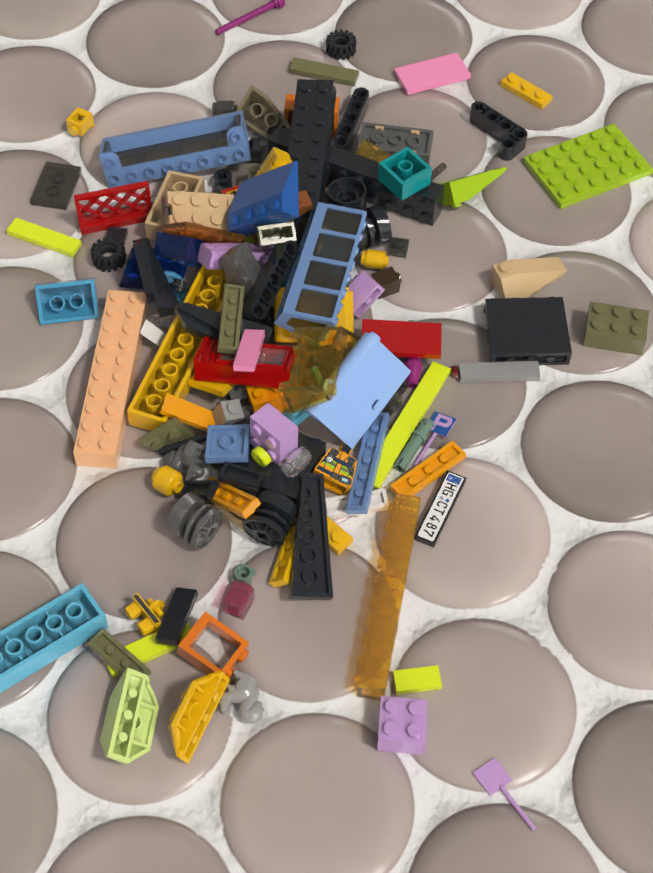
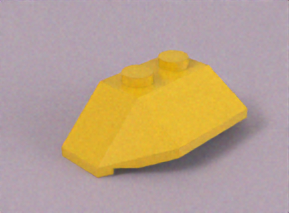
(195, 712)

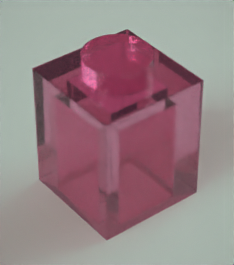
(238, 599)

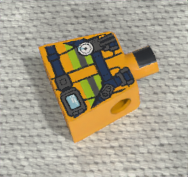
(337, 469)

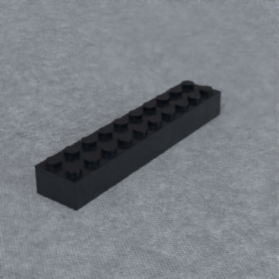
(311, 140)
(422, 206)

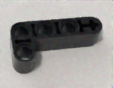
(508, 133)

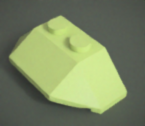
(130, 718)

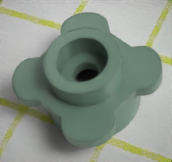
(243, 569)

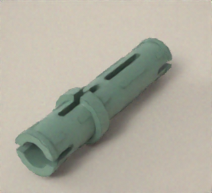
(418, 438)

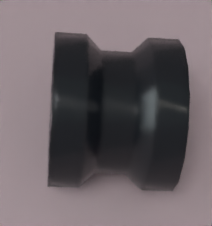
(223, 177)

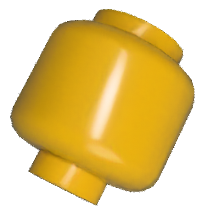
(167, 480)

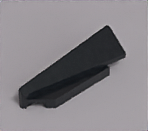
(153, 278)
(206, 322)

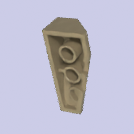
(261, 113)

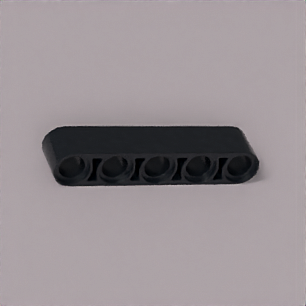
(352, 119)
(270, 281)

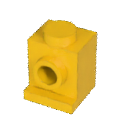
(77, 125)

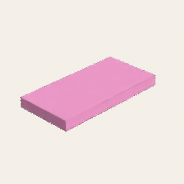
(432, 73)

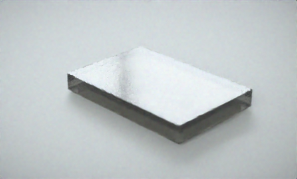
(56, 185)

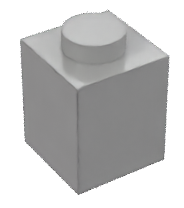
(228, 412)

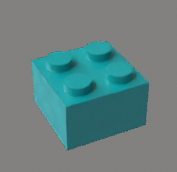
(404, 173)

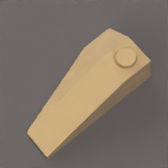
(525, 276)

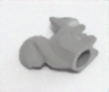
(245, 694)

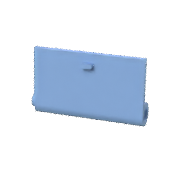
(364, 387)

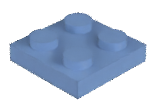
(227, 443)

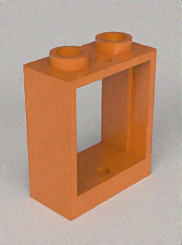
(206, 620)

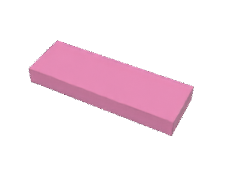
(249, 350)

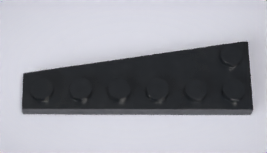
(311, 554)

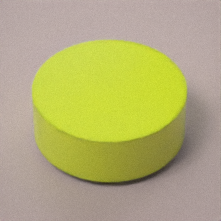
(260, 456)

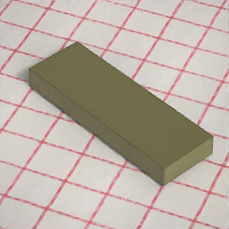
(115, 654)

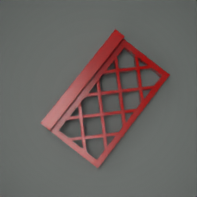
(115, 216)

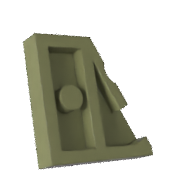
(167, 434)

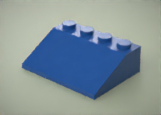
(265, 200)

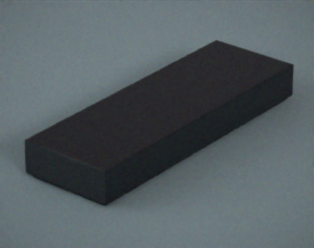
(176, 616)

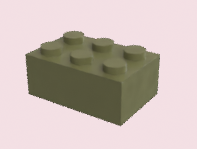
(616, 328)

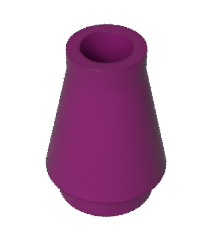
(415, 367)

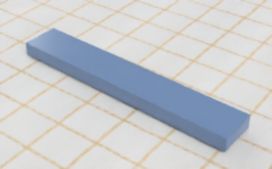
(367, 466)

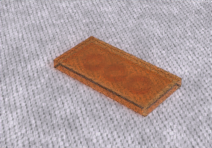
(202, 233)

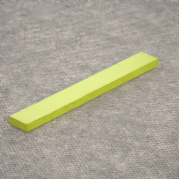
(410, 419)

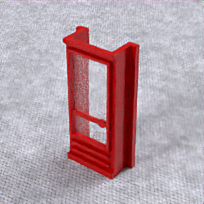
(271, 368)

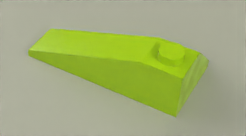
(467, 187)

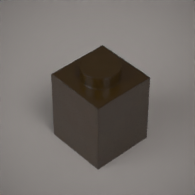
(388, 280)

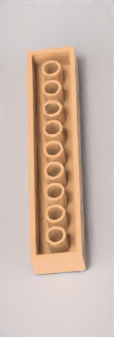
(111, 380)

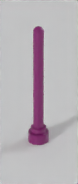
(273, 4)

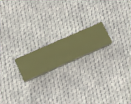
(324, 71)
(230, 319)

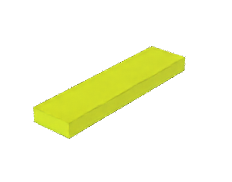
(44, 237)
(147, 648)

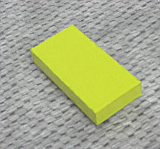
(417, 680)

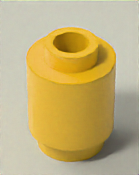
(374, 259)

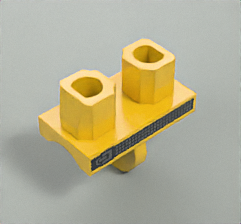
(139, 607)

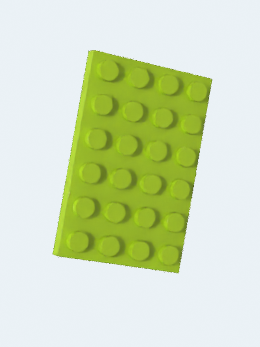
(587, 165)

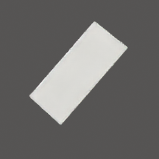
(153, 333)

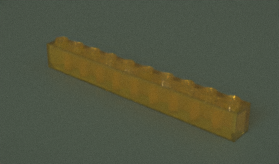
(388, 599)

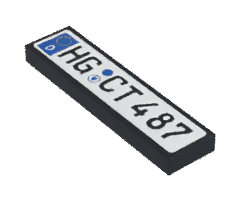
(440, 509)

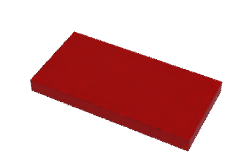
(407, 337)

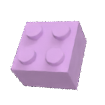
(273, 433)
(402, 725)

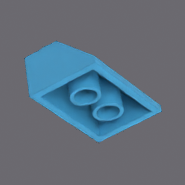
(67, 301)

